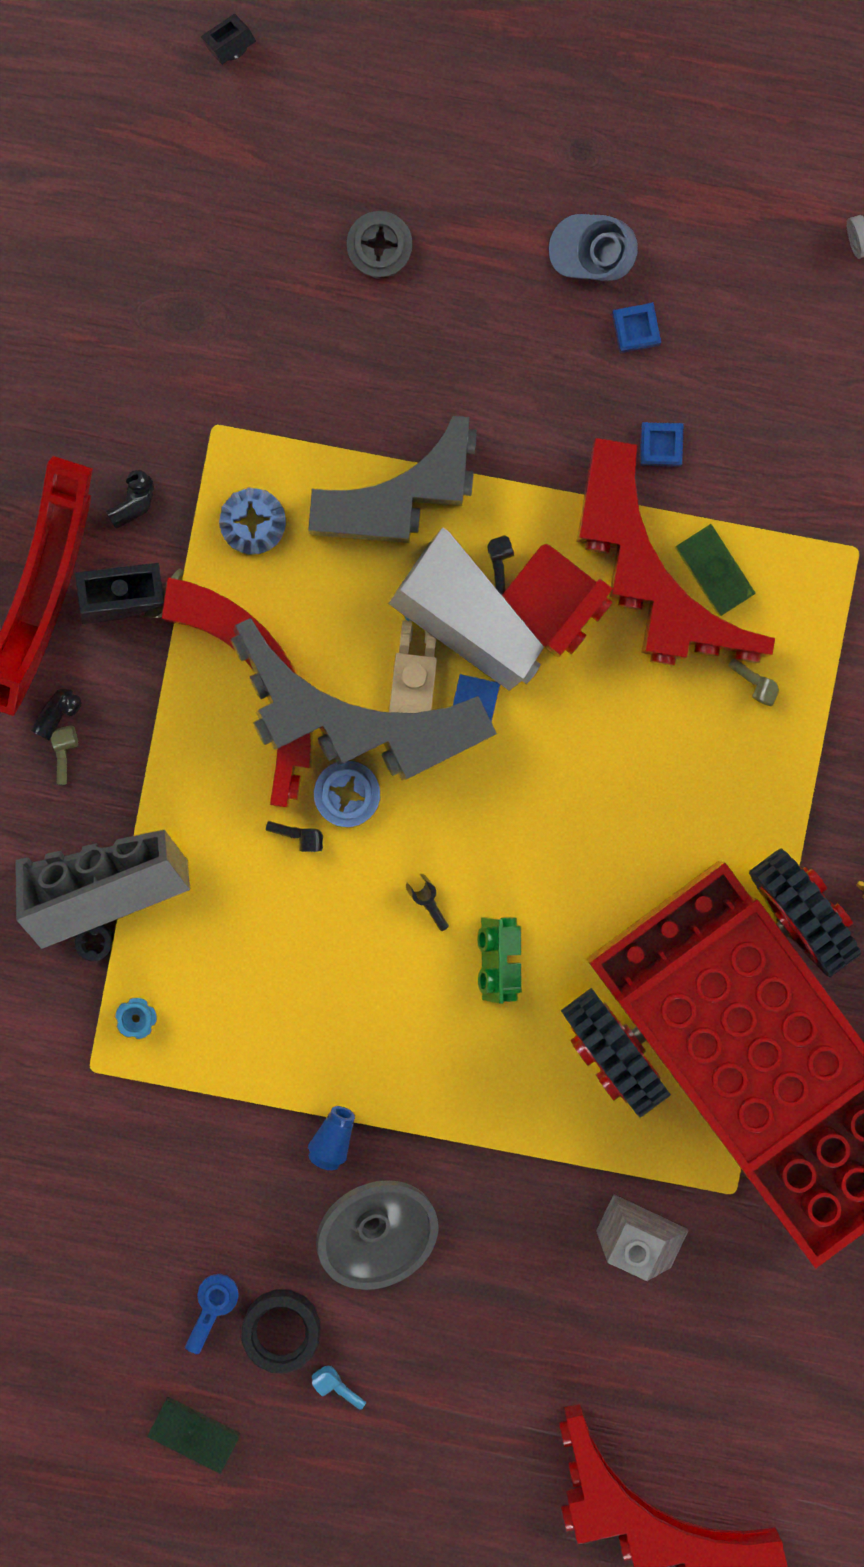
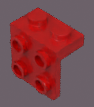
(556, 600)

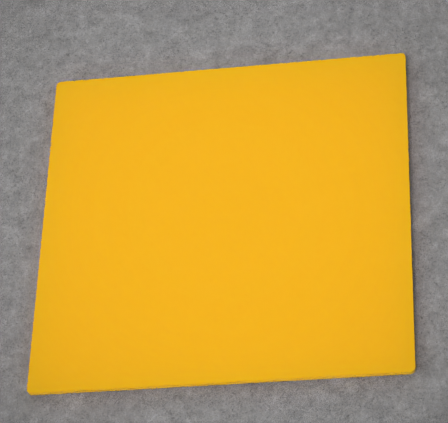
(583, 813)

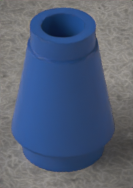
(332, 1140)

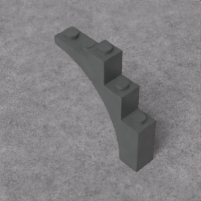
(298, 708)

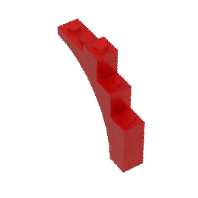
(674, 619)
(650, 1537)

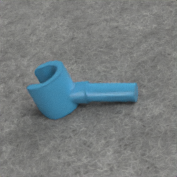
(328, 1379)

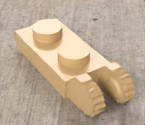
(413, 675)

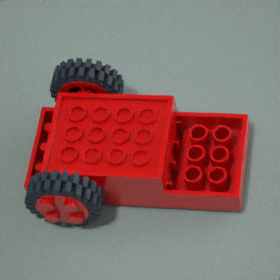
(745, 1037)

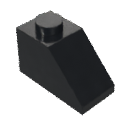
(118, 592)

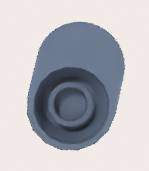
(593, 247)

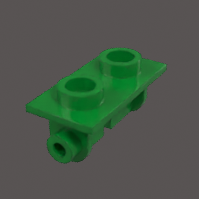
(497, 978)

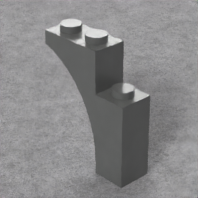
(386, 509)

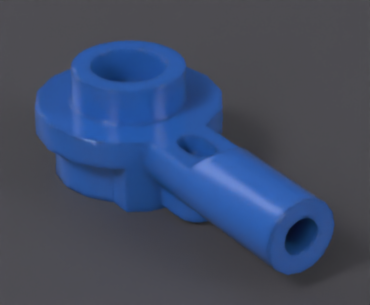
(217, 1297)

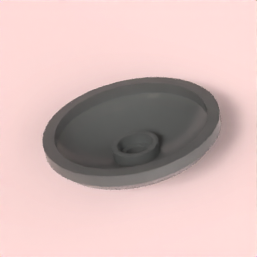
(384, 1248)

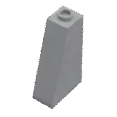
(467, 613)
(639, 1239)

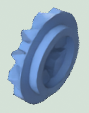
(267, 533)
(356, 811)

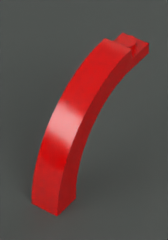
(44, 578)
(218, 615)

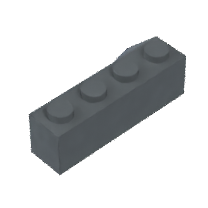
(97, 885)

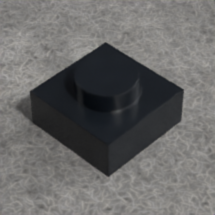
(228, 39)

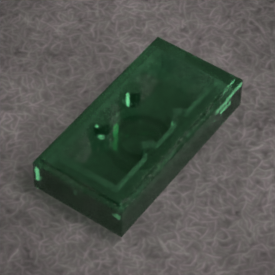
(715, 570)
(194, 1435)

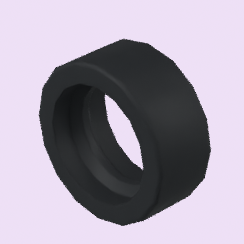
(267, 1360)

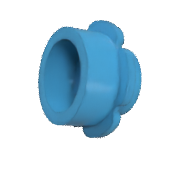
(128, 1026)

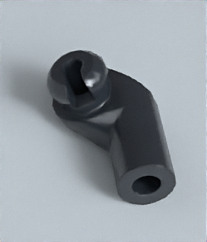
(137, 500)
(61, 702)

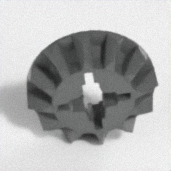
(366, 230)

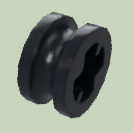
(94, 955)

